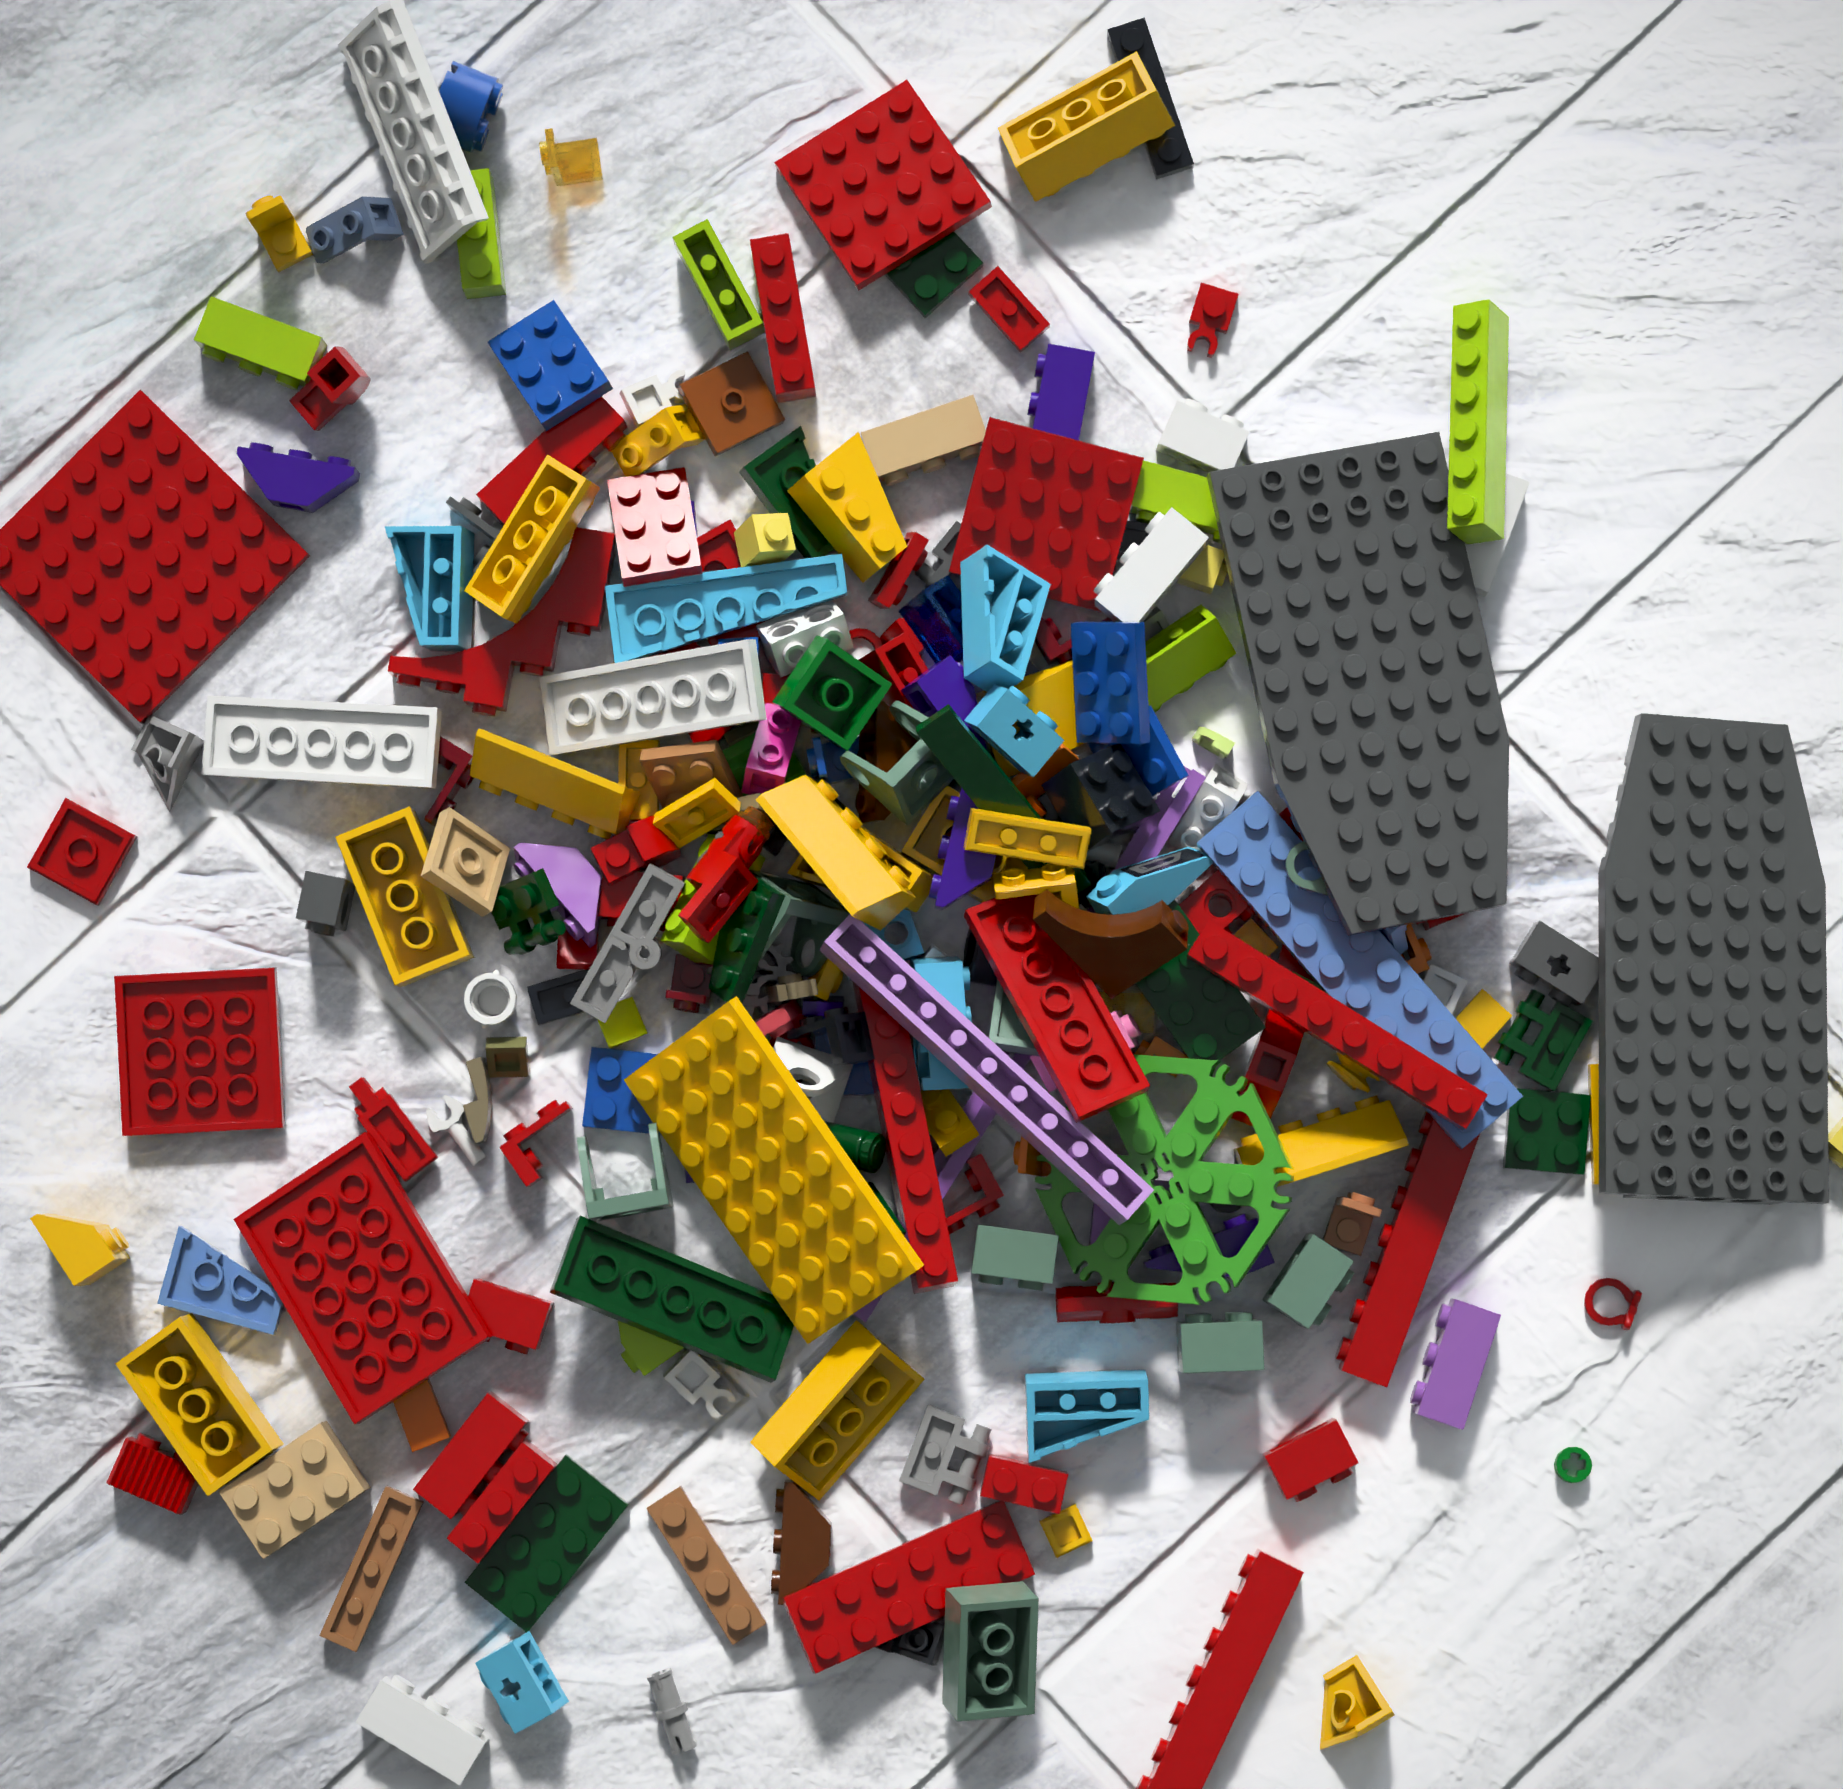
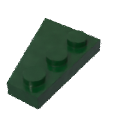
(773, 475)
(743, 941)

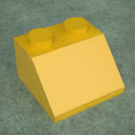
(82, 1247)

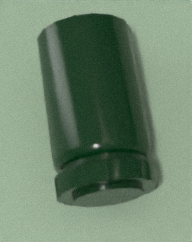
(861, 1146)

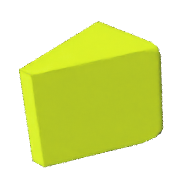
(623, 1024)

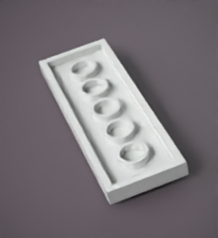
(653, 697)
(321, 742)

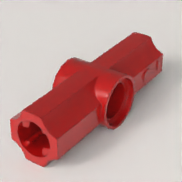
(1087, 1304)

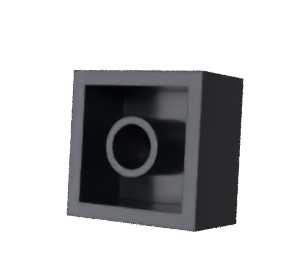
(1102, 794)

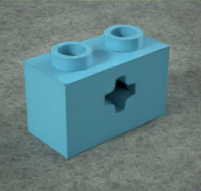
(994, 721)
(538, 1690)

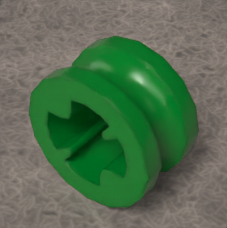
(1565, 1454)

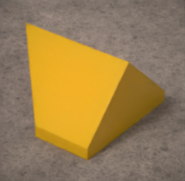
(1350, 1704)

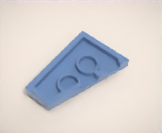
(217, 1287)

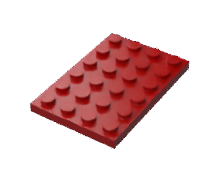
(362, 1278)

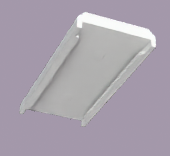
(412, 128)

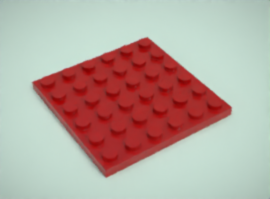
(143, 556)

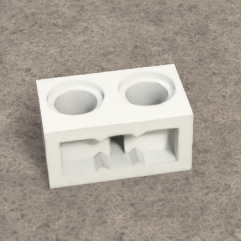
(791, 634)

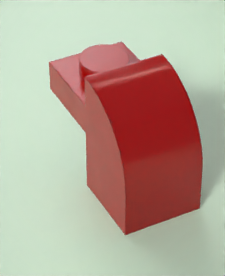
(333, 385)
(634, 851)

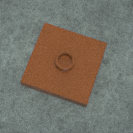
(731, 403)

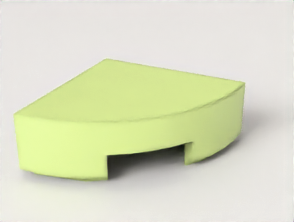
(1213, 742)

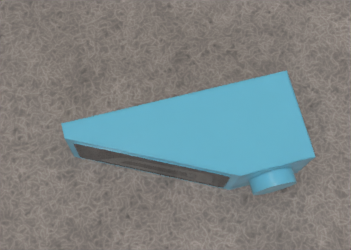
(1148, 882)

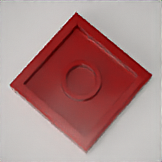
(82, 851)

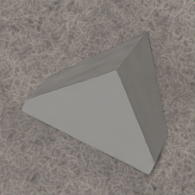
(167, 756)

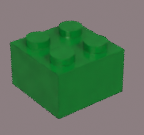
(832, 692)

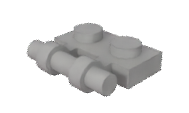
(933, 1450)

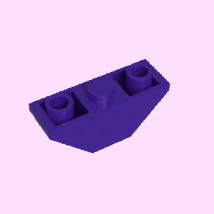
(295, 478)
(962, 868)

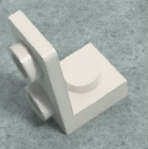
(1210, 806)

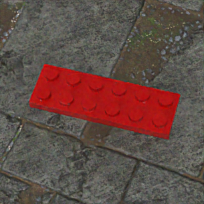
(1057, 1008)
(904, 1586)

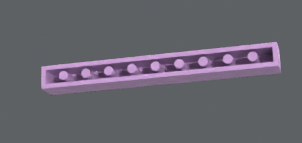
(986, 1069)

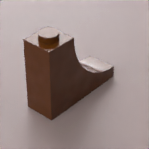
(1116, 947)

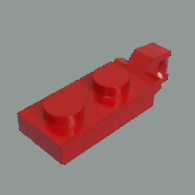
(392, 1130)

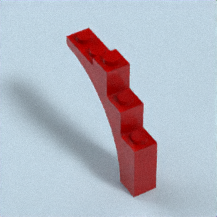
(487, 670)

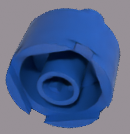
(468, 100)

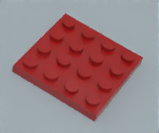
(883, 184)
(1049, 507)
(199, 1051)

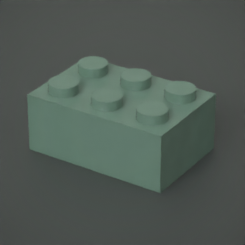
(990, 1651)

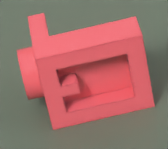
(781, 1019)

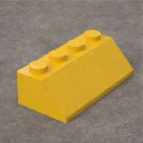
(1086, 127)
(532, 539)
(552, 783)
(838, 850)
(1333, 1140)
(199, 1403)
(837, 1410)

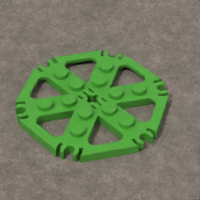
(1200, 1181)

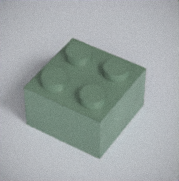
(1015, 1256)
(1309, 1282)
(1220, 1344)

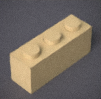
(925, 440)

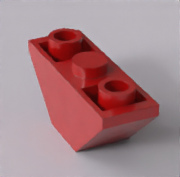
(1271, 1062)

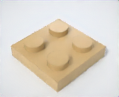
(465, 862)

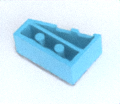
(435, 572)
(998, 617)
(951, 981)
(1081, 1406)

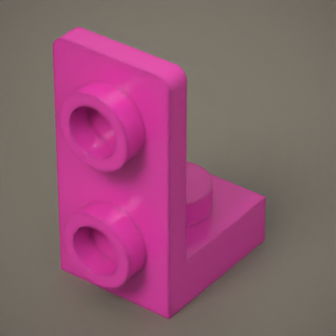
(770, 751)

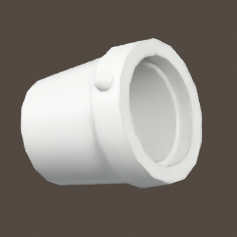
(490, 999)

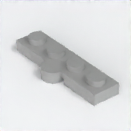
(629, 943)

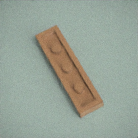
(706, 1565)
(371, 1568)

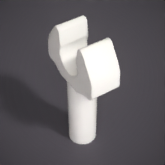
(456, 1129)

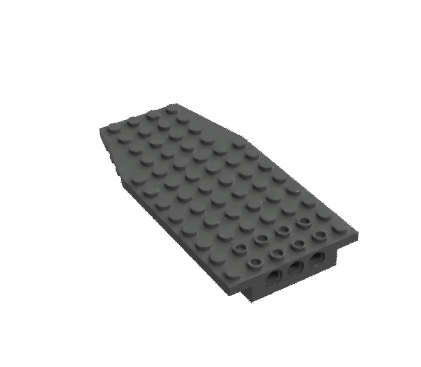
(1372, 676)
(1712, 971)

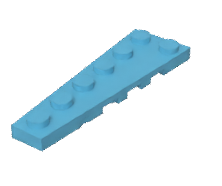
(700, 606)

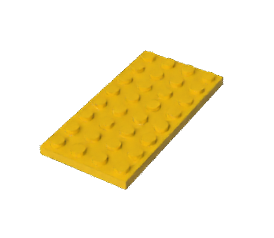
(773, 1171)

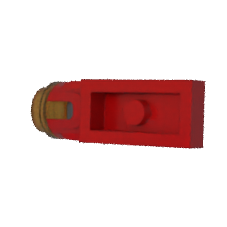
(723, 873)

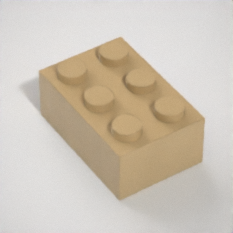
(294, 1489)

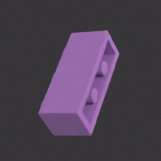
(1455, 1363)

